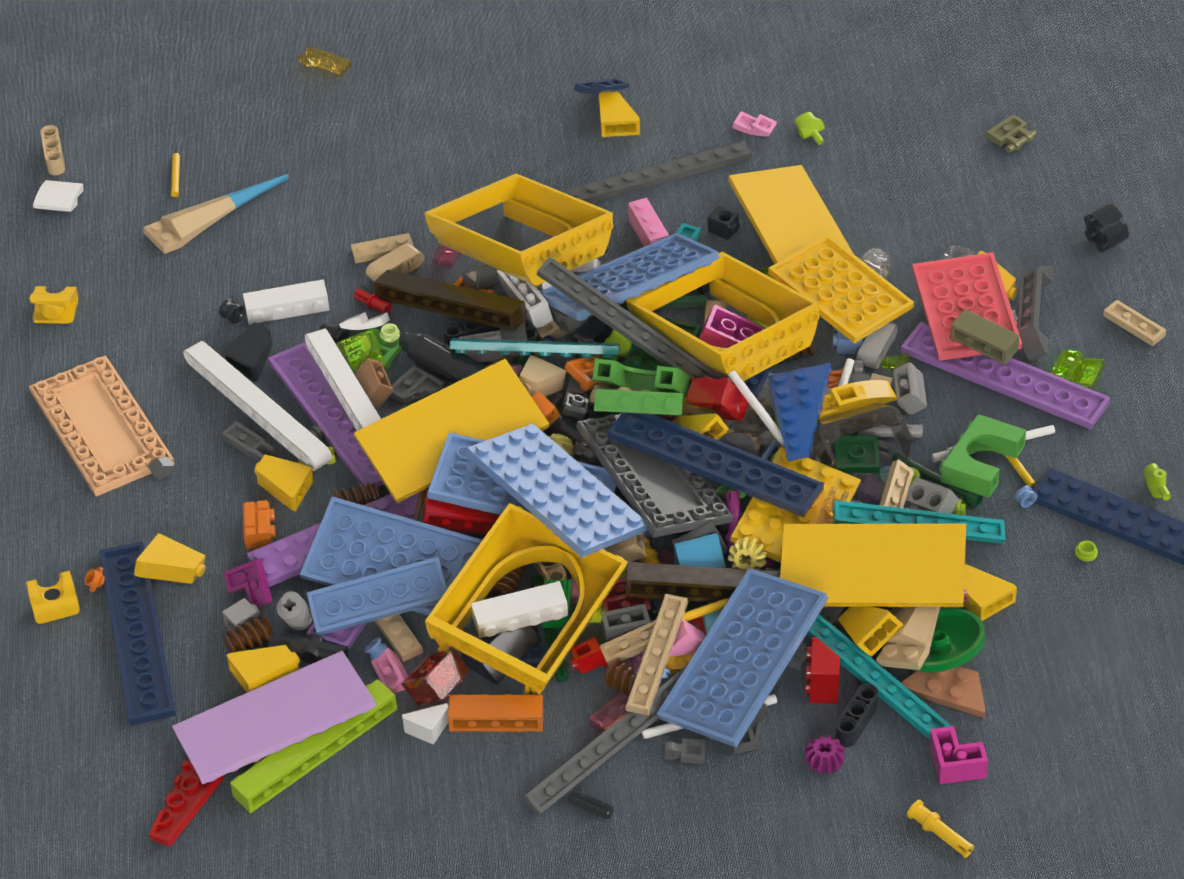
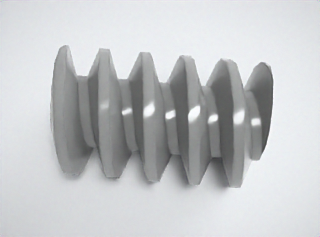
(294, 611)

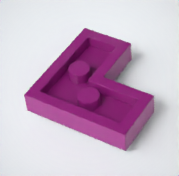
(253, 579)

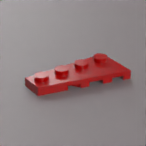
(181, 805)

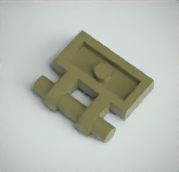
(1007, 131)

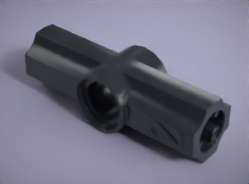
(311, 648)

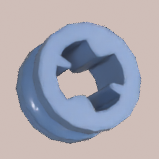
(1025, 496)
(375, 648)

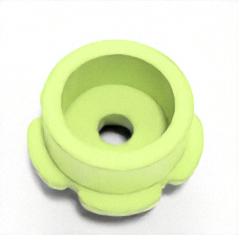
(389, 333)

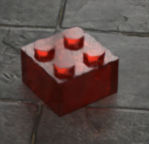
(436, 677)

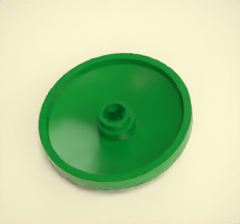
(956, 640)

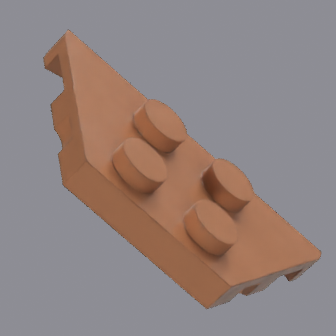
(952, 688)

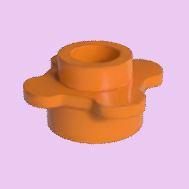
(94, 579)

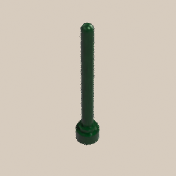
(972, 499)

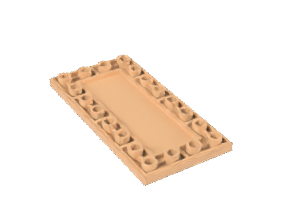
(100, 424)

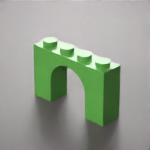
(663, 380)
(638, 402)
(981, 435)

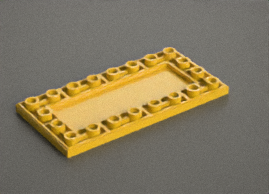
(784, 209)
(410, 441)
(878, 563)

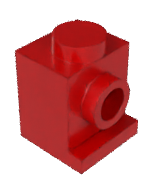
(587, 656)

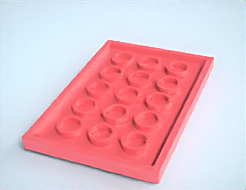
(957, 285)

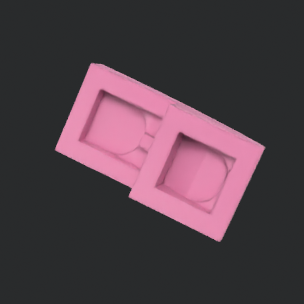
(755, 126)

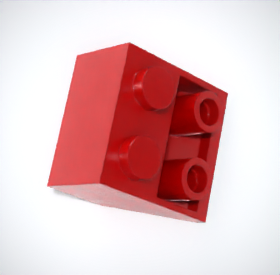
(824, 673)

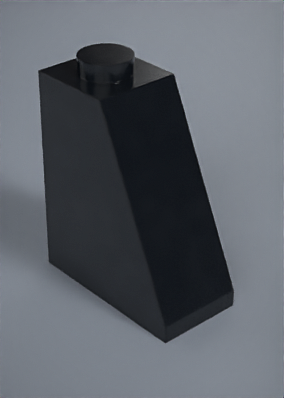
(249, 351)

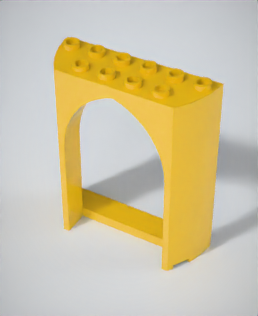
(577, 227)
(786, 313)
(512, 543)

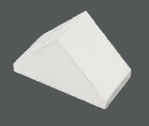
(426, 723)

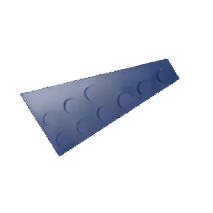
(798, 404)

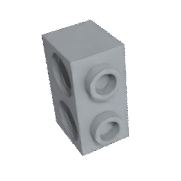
(930, 497)

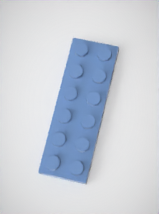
(377, 596)

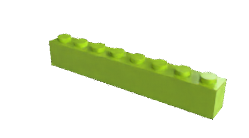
(291, 763)

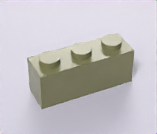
(985, 336)

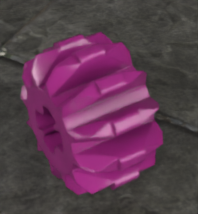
(824, 754)

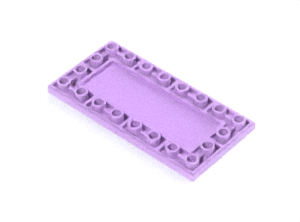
(273, 717)

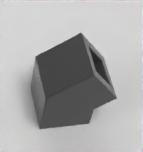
(161, 467)

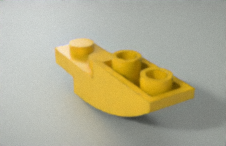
(855, 396)

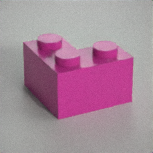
(956, 761)

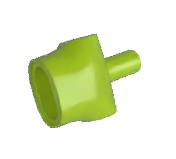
(810, 126)
(625, 344)
(1156, 481)

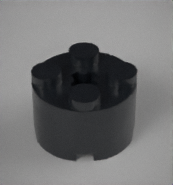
(1106, 227)

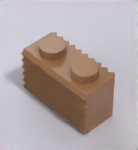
(374, 381)

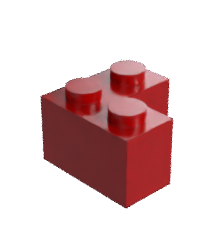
(719, 396)

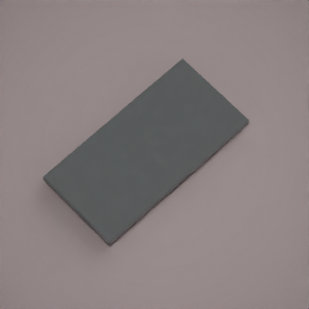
(658, 491)

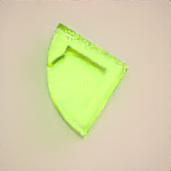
(895, 361)

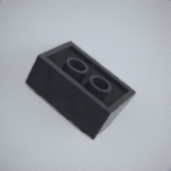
(511, 642)

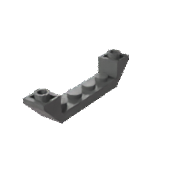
(1033, 340)
(575, 398)

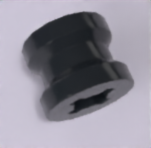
(232, 311)

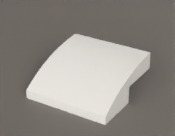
(58, 195)
(361, 322)

